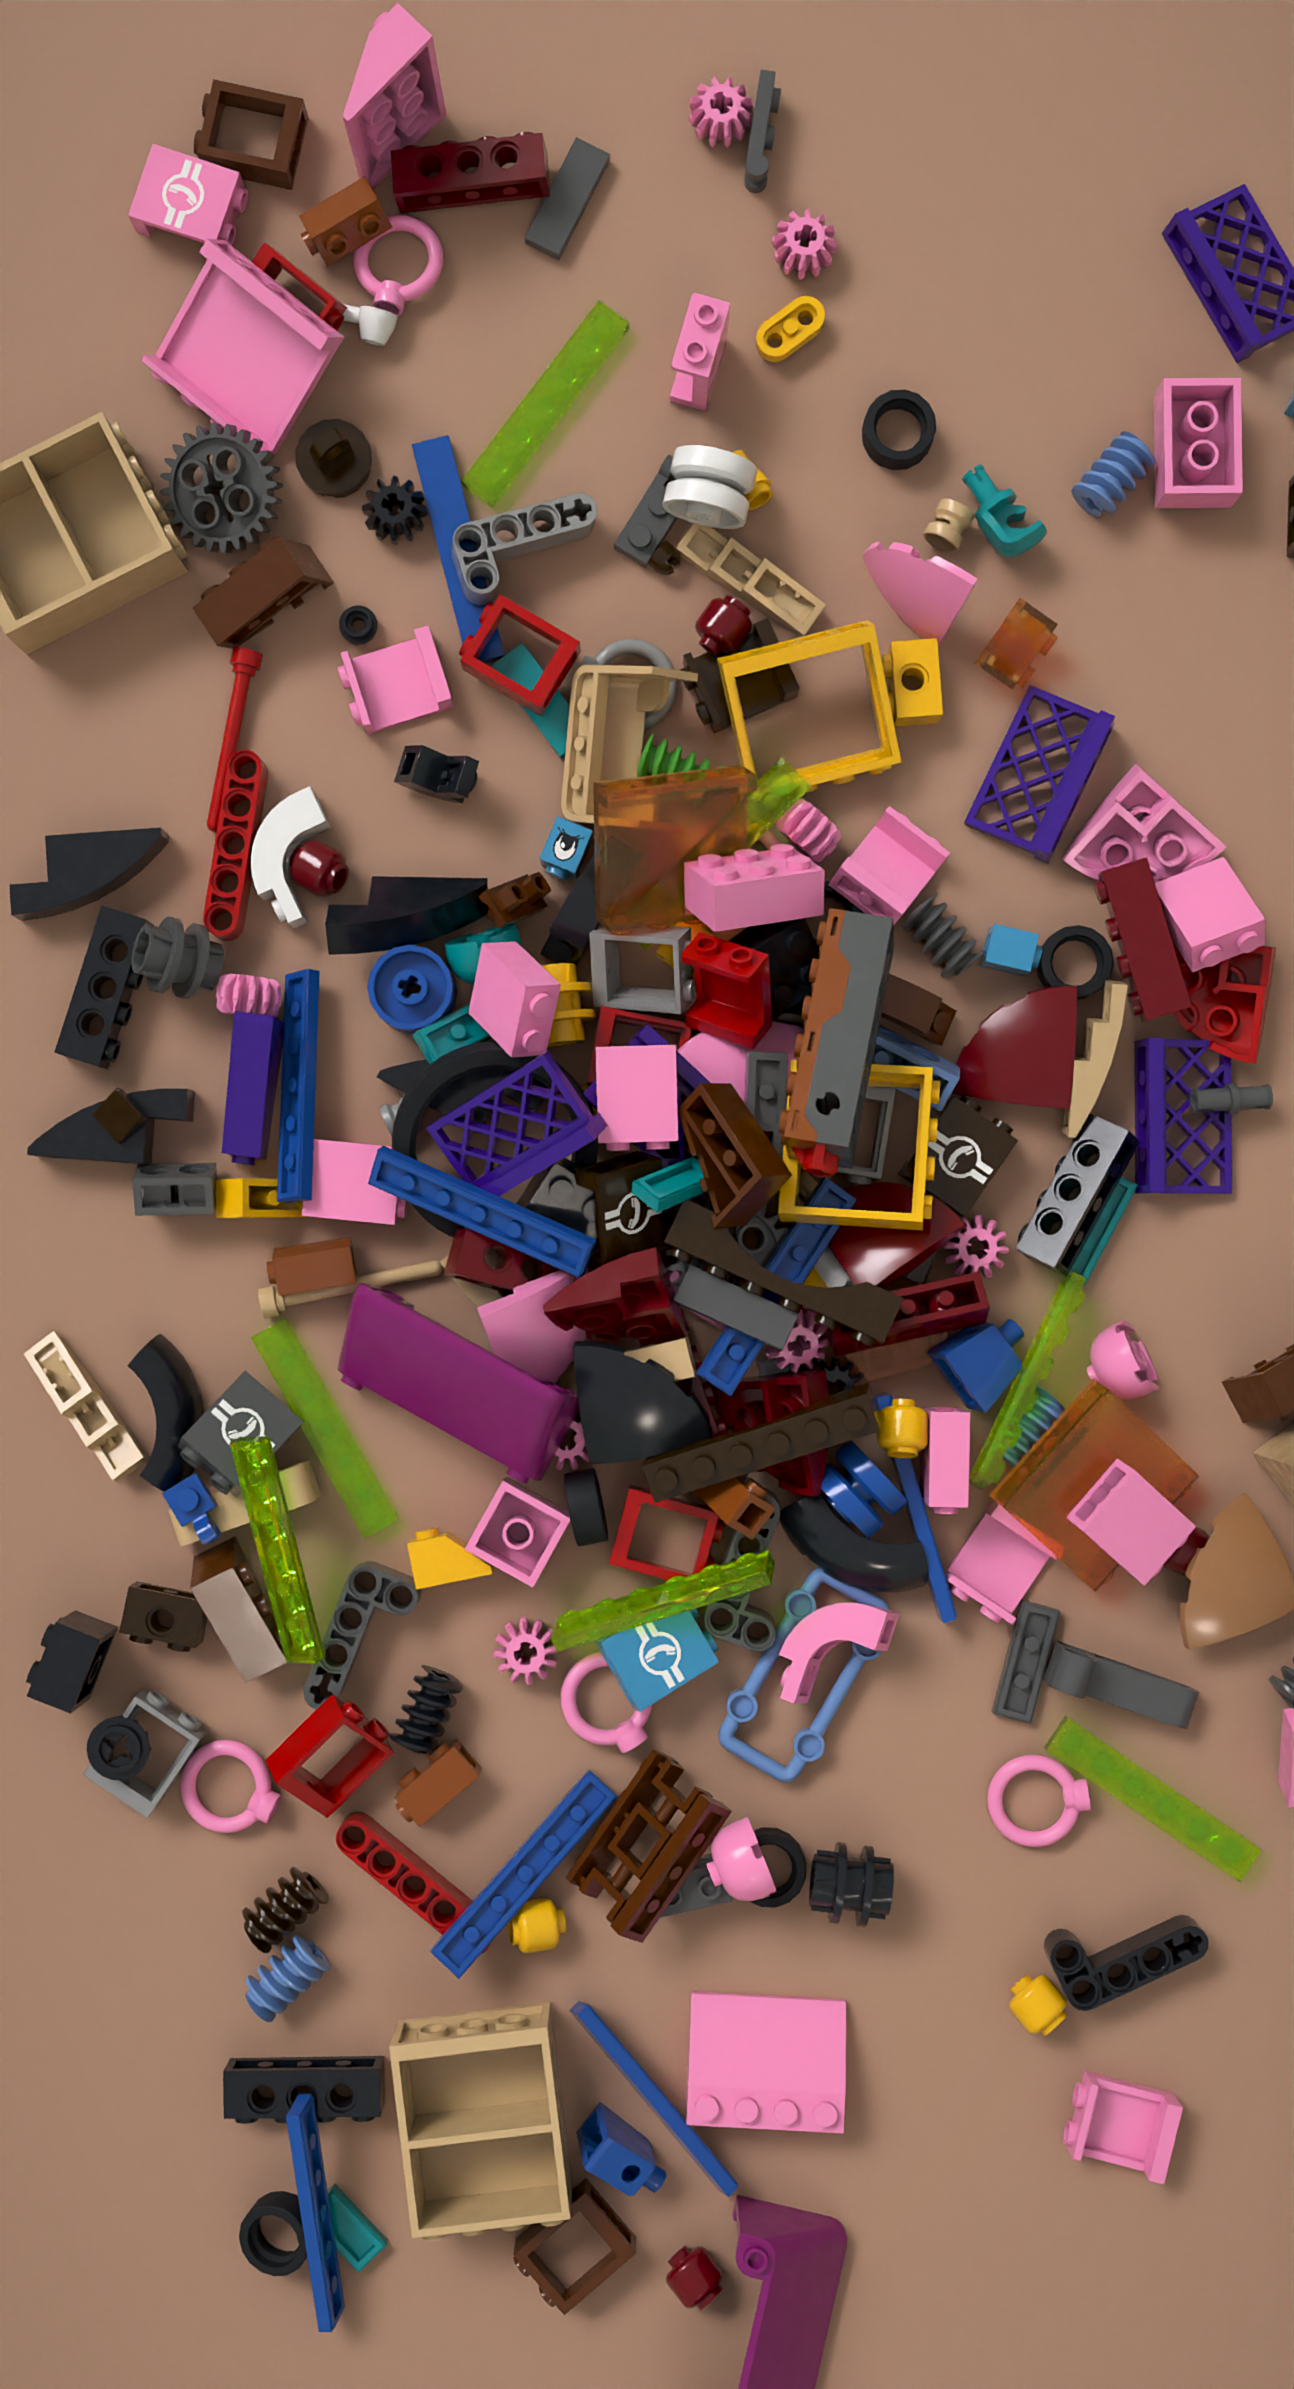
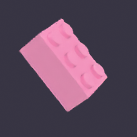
(1198, 443)
(753, 888)

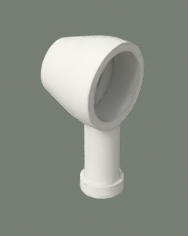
(374, 323)

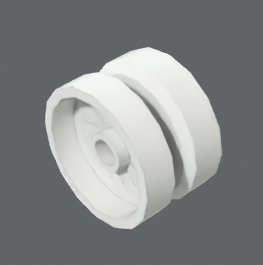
(709, 486)

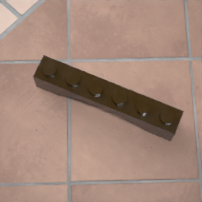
(859, 1307)
(805, 1431)

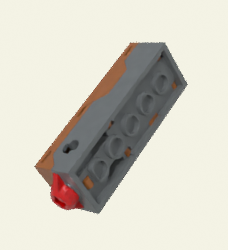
(837, 1041)

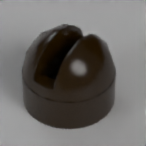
(663, 556)

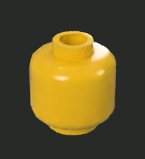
(903, 1429)
(537, 1926)
(1037, 2004)

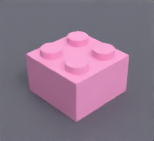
(518, 1531)

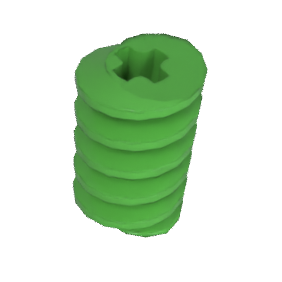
(659, 761)

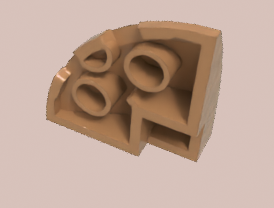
(1235, 1579)

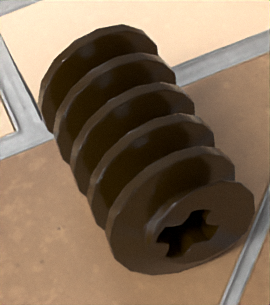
(283, 1909)

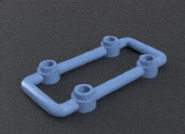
(742, 1702)

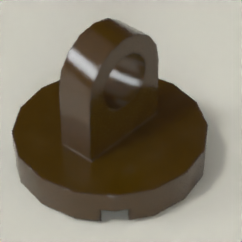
(333, 458)

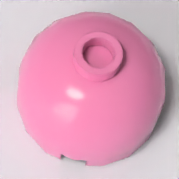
(1122, 1363)
(740, 1863)

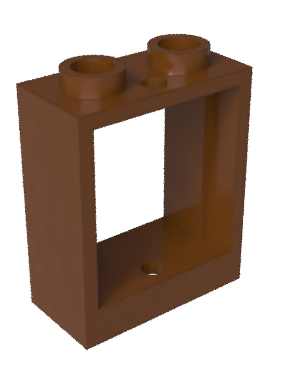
(276, 172)
(609, 2227)

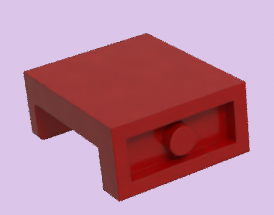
(730, 990)

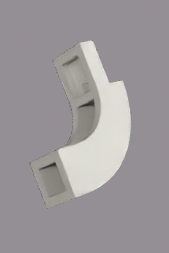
(278, 836)

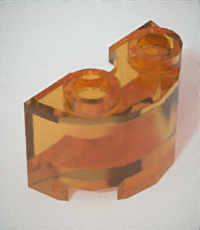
(1016, 645)

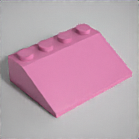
(394, 93)
(766, 2062)

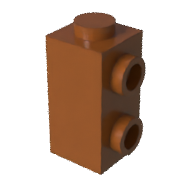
(344, 222)
(312, 1266)
(739, 1504)
(437, 1783)

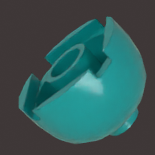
(465, 950)

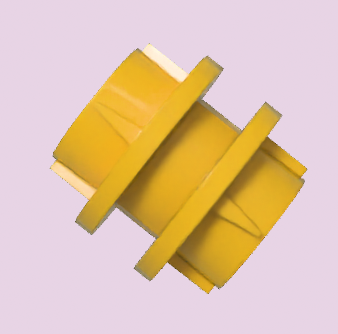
(568, 1016)

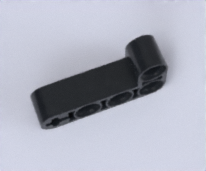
(1127, 1952)

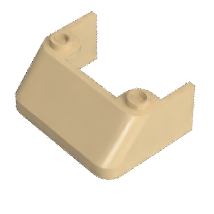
(608, 727)

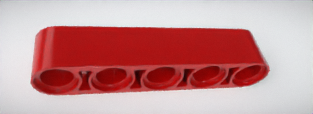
(233, 827)
(406, 1864)

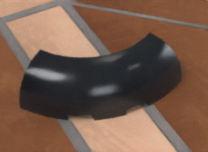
(175, 1407)
(849, 1555)

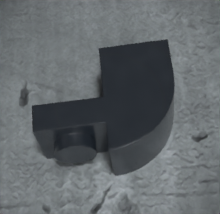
(436, 773)

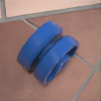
(396, 973)
(859, 1488)

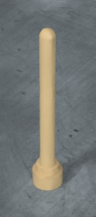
(272, 1304)

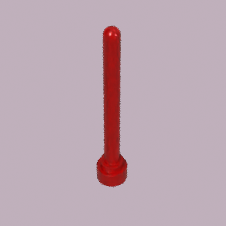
(245, 665)

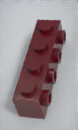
(1143, 939)

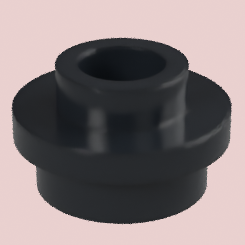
(355, 614)

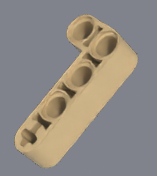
(298, 1487)

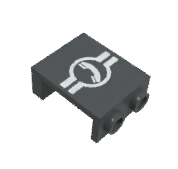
(240, 1411)

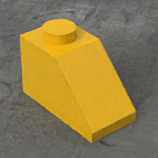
(252, 1199)
(443, 1559)

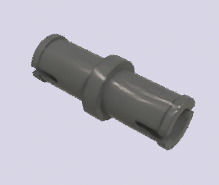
(1231, 1099)

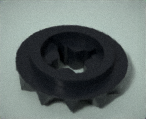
(100, 1749)

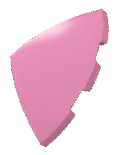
(919, 591)
(1139, 823)
(726, 1061)
(525, 1334)

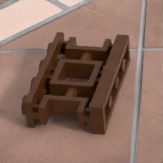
(669, 1859)

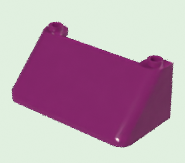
(454, 1383)
(800, 2268)

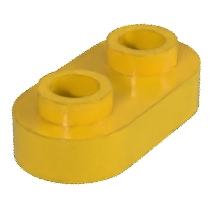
(788, 330)

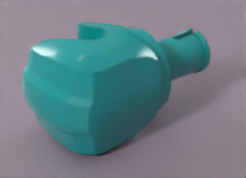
(997, 512)

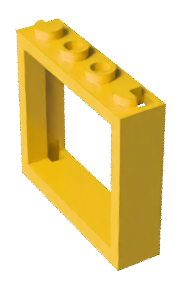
(840, 769)
(880, 1076)

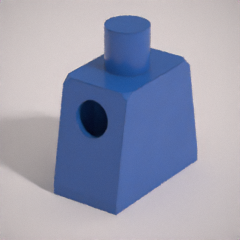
(979, 1362)
(618, 2153)

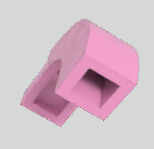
(822, 1631)

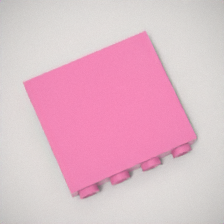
(244, 348)

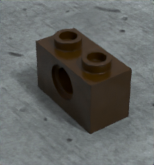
(141, 1619)

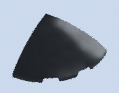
(632, 1406)

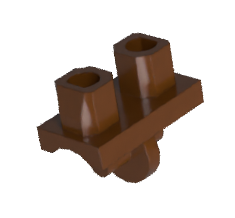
(516, 899)

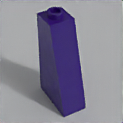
(251, 1086)

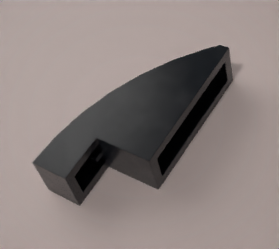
(85, 869)
(404, 913)
(460, 1090)
(86, 1139)

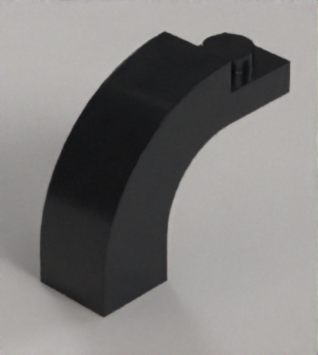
(576, 919)

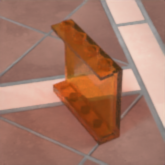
(649, 831)
(1071, 1461)

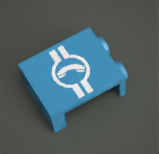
(658, 1657)

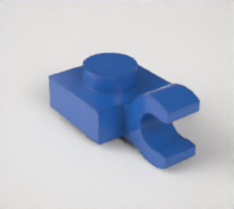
(191, 1503)

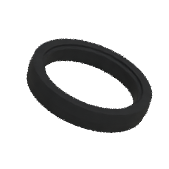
(449, 1069)

